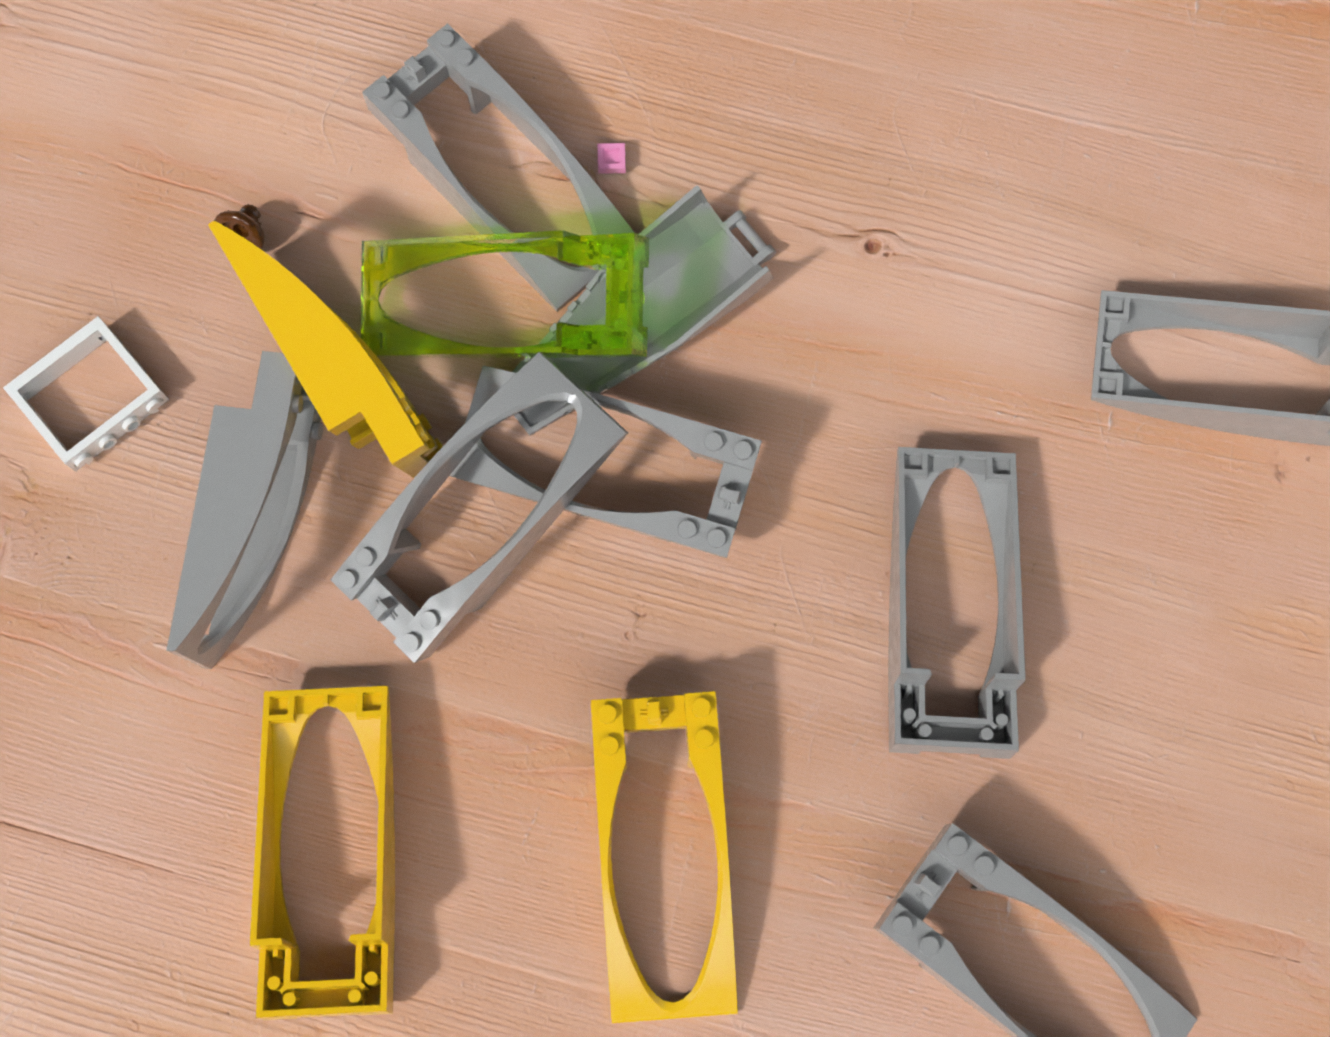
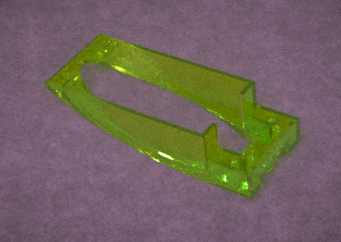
(619, 254)

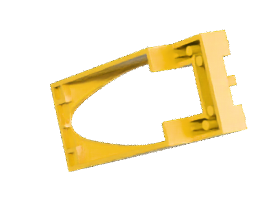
(331, 360)
(697, 713)
(271, 932)

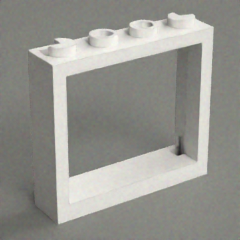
(60, 361)

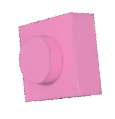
(611, 158)

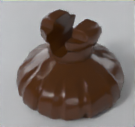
(244, 223)

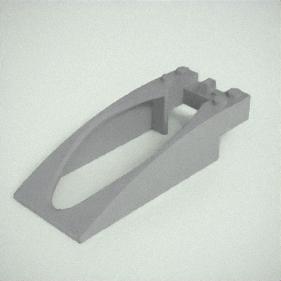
(451, 56)
(1290, 328)
(725, 447)
(243, 510)
(365, 570)
(996, 728)
(960, 853)

